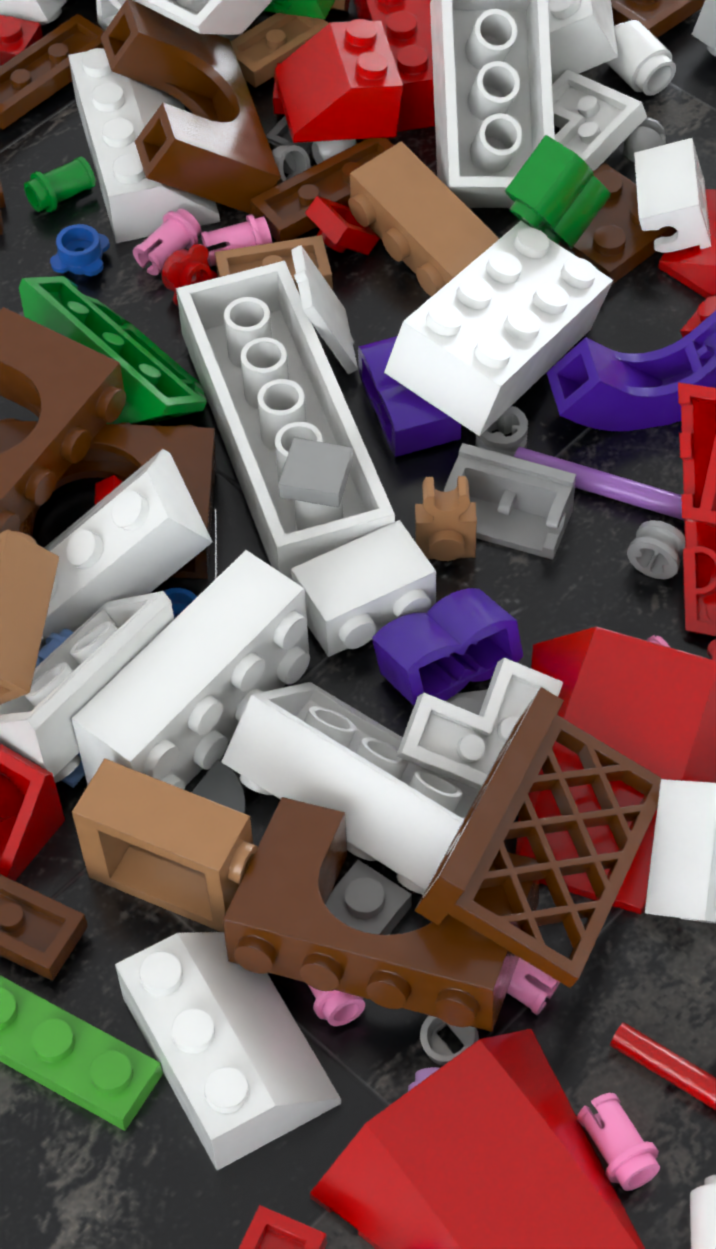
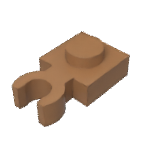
(446, 522)

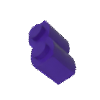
(404, 416)
(447, 646)

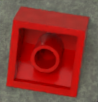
(341, 84)

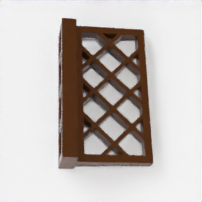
(492, 821)

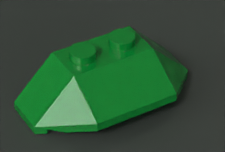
(153, 382)

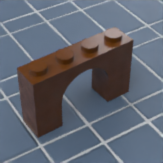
(222, 145)
(69, 392)
(127, 447)
(285, 929)

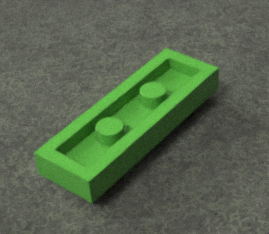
(73, 1056)

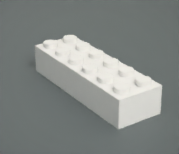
(264, 389)

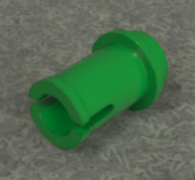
(59, 184)

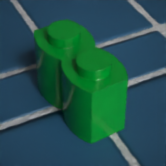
(557, 193)

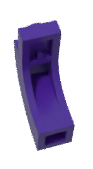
(631, 389)

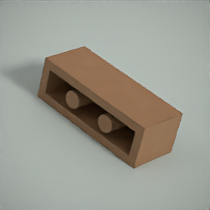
(417, 217)

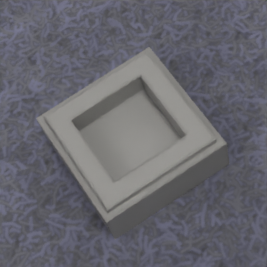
(316, 472)

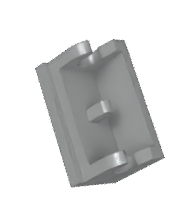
(516, 499)

